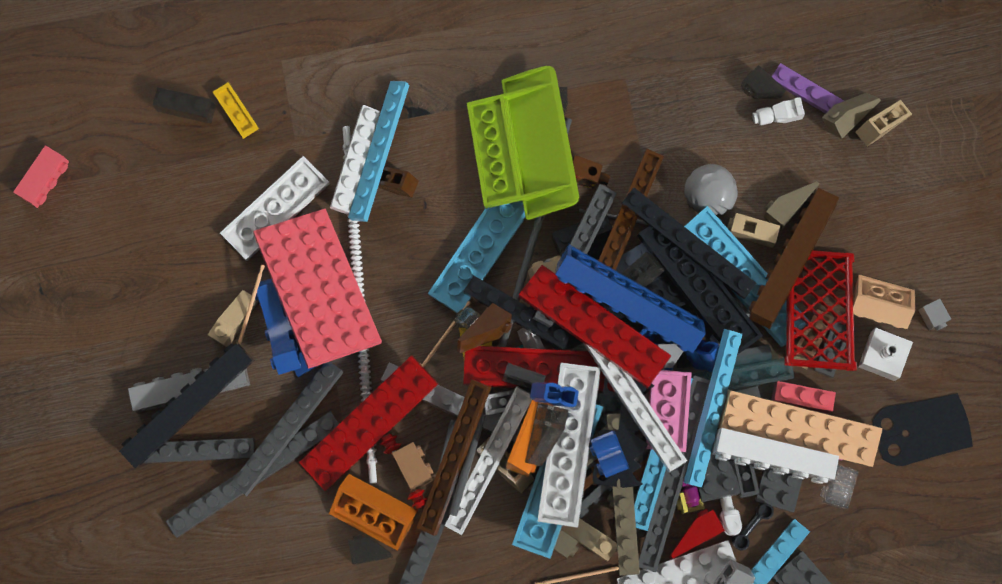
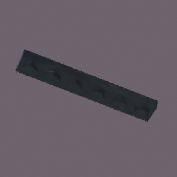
(520, 312)

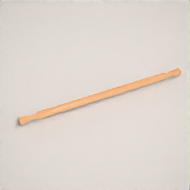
(251, 304)
(442, 339)
(578, 575)

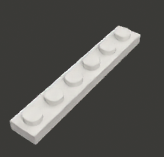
(355, 159)

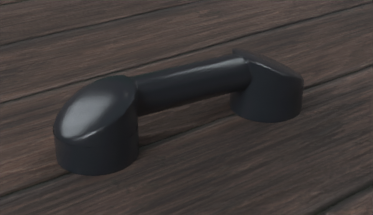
(762, 511)

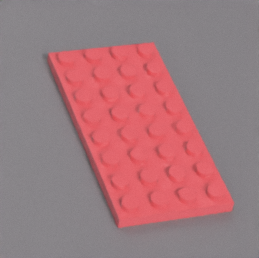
(317, 288)

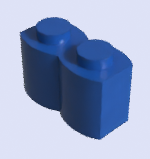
(704, 356)
(554, 394)
(609, 454)

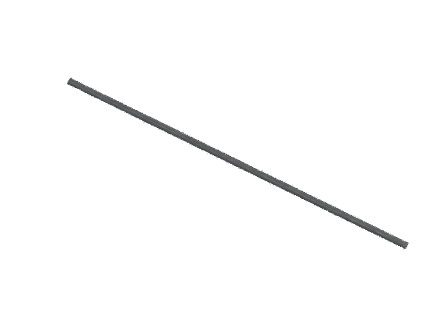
(502, 343)

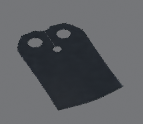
(934, 429)

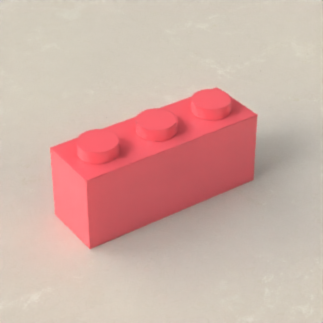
(41, 177)
(804, 397)

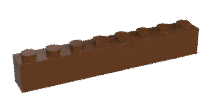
(793, 259)

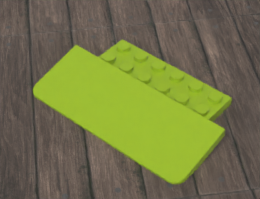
(524, 145)

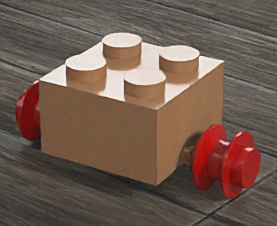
(412, 467)

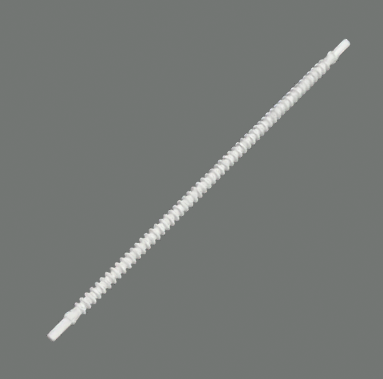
(371, 457)

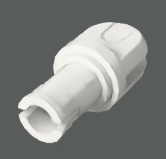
(730, 517)

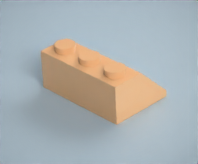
(883, 302)

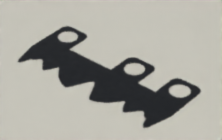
(631, 445)

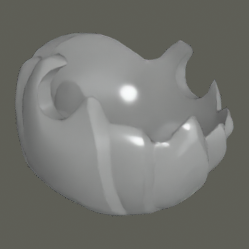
(711, 187)

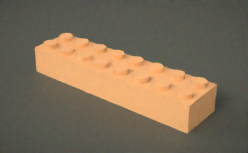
(800, 427)

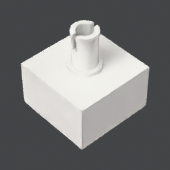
(885, 354)

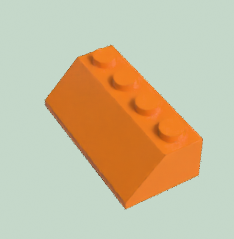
(518, 455)
(372, 511)

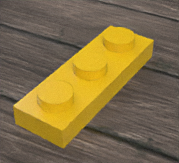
(235, 110)

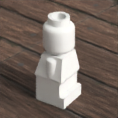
(781, 113)

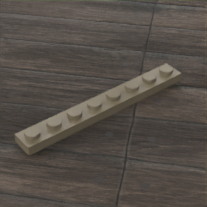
(624, 519)

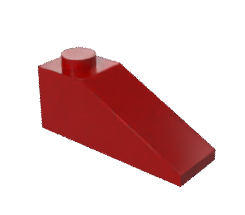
(700, 530)

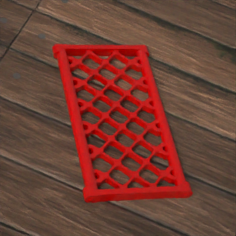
(850, 364)

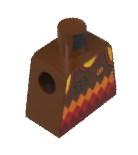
(589, 172)

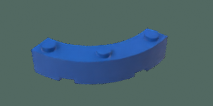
(278, 332)

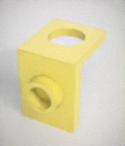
(681, 505)

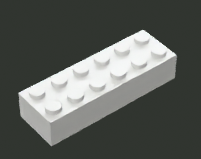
(774, 455)

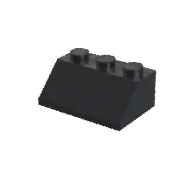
(564, 236)

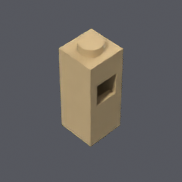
(753, 230)

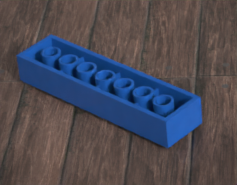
(630, 298)

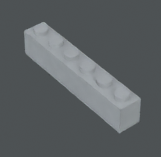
(161, 390)

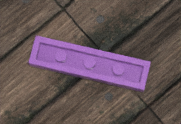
(805, 89)

